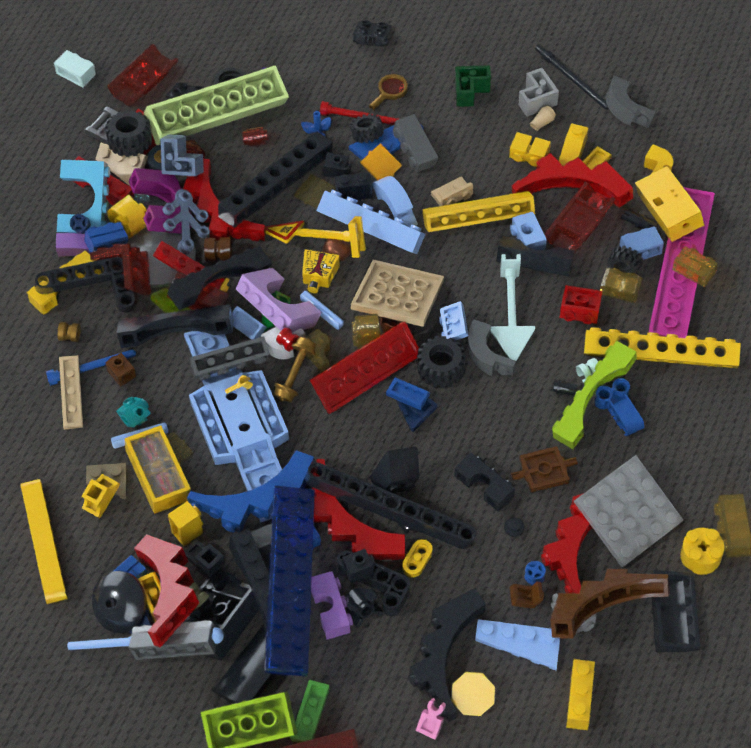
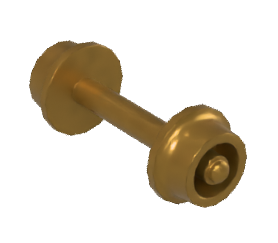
(304, 346)

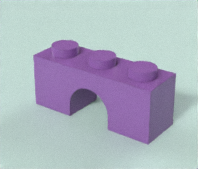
(326, 589)

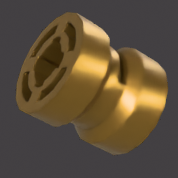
(69, 332)

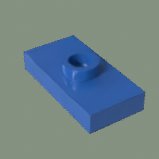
(407, 393)

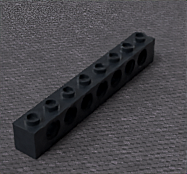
(274, 179)

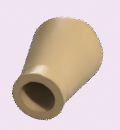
(543, 117)

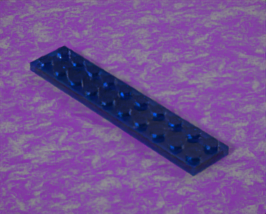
(290, 582)

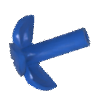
(318, 125)

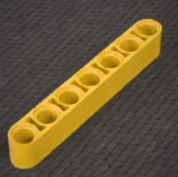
(43, 541)

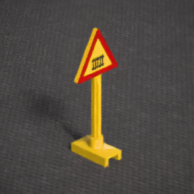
(355, 235)

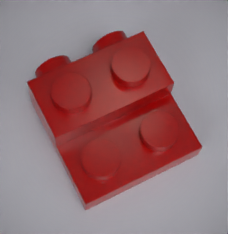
(580, 304)

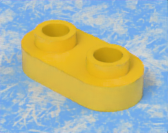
(416, 559)

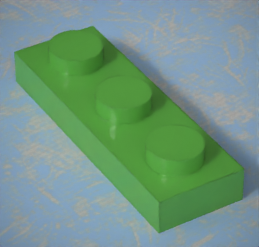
(310, 711)

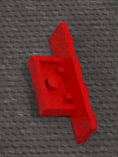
(180, 261)

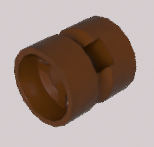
(217, 249)

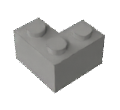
(538, 92)

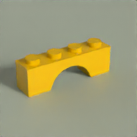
(48, 301)

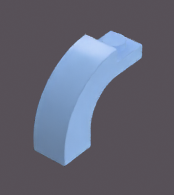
(396, 198)

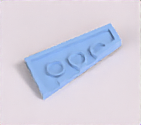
(520, 640)

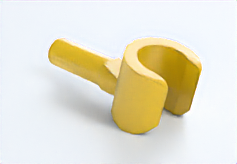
(243, 381)

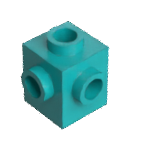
(134, 411)

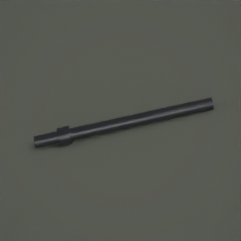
(548, 56)

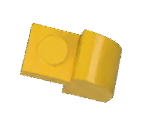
(657, 159)

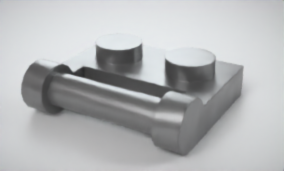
(100, 134)

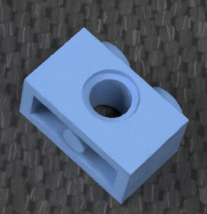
(529, 231)

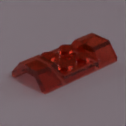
(141, 76)
(578, 218)

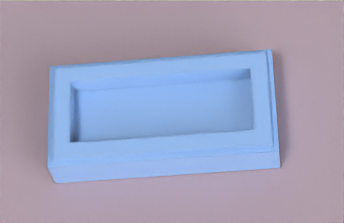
(247, 324)

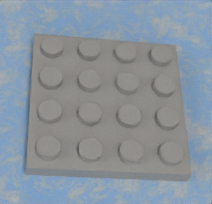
(628, 511)

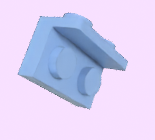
(454, 321)

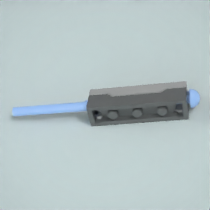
(187, 640)

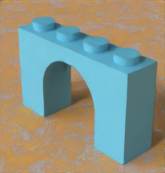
(95, 174)

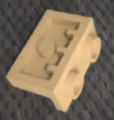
(453, 192)

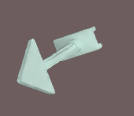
(511, 337)

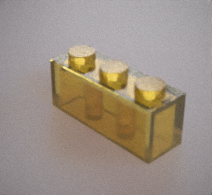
(733, 525)

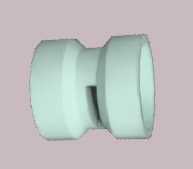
(586, 369)

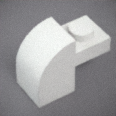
(278, 350)

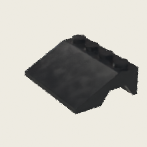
(229, 607)

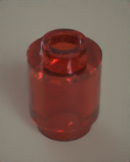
(255, 136)

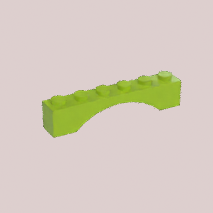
(615, 364)

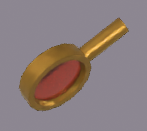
(391, 88)

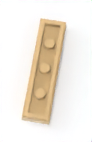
(71, 392)

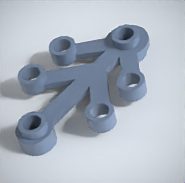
(184, 199)

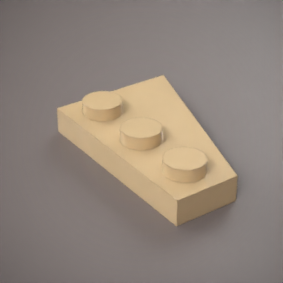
(120, 165)

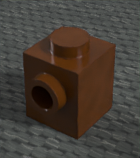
(120, 369)

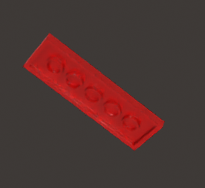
(365, 367)

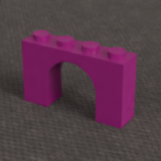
(159, 185)

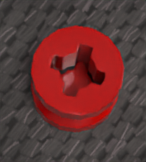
(286, 339)

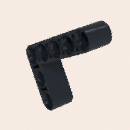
(91, 277)

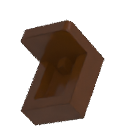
(526, 596)

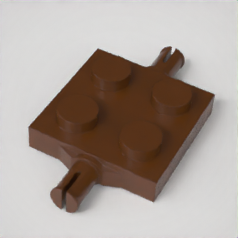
(544, 469)

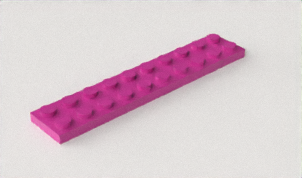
(675, 291)

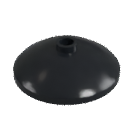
(127, 600)

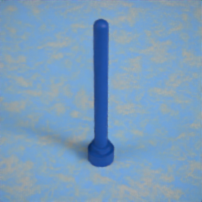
(54, 376)

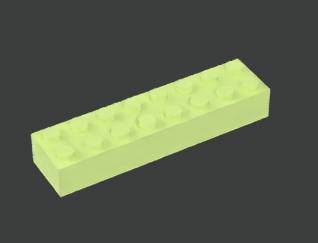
(217, 104)

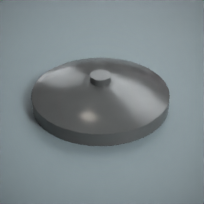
(160, 273)

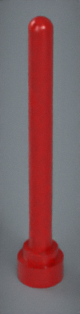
(327, 109)

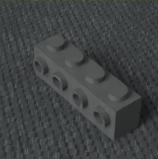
(233, 356)

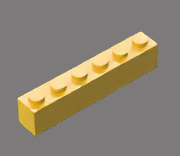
(478, 211)

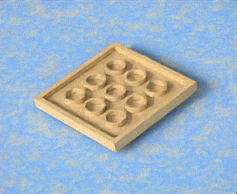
(397, 293)

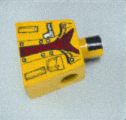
(319, 269)

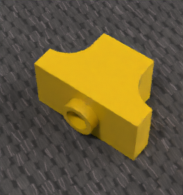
(99, 494)

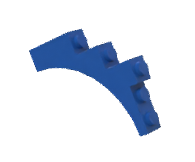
(236, 508)

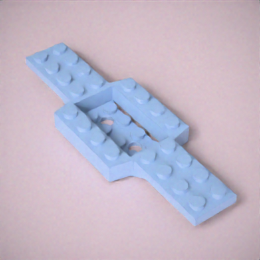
(252, 449)

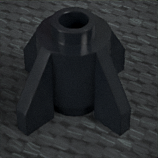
(362, 604)

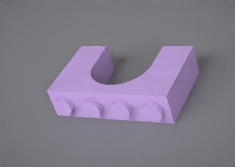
(258, 288)

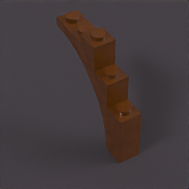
(618, 586)

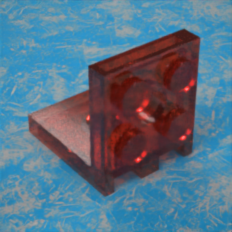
(134, 265)

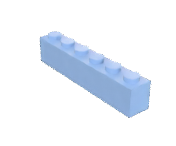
(373, 223)

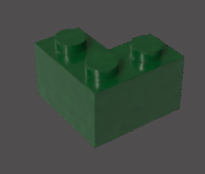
(470, 81)

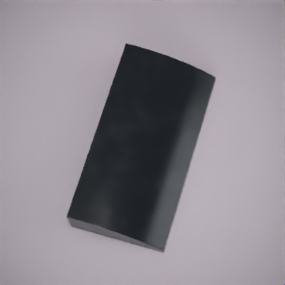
(676, 616)
(246, 676)

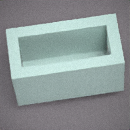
(74, 68)

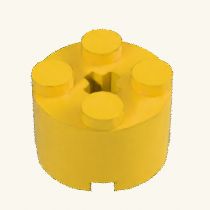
(129, 214)
(702, 550)

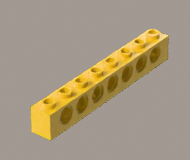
(729, 346)

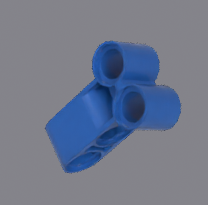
(619, 406)

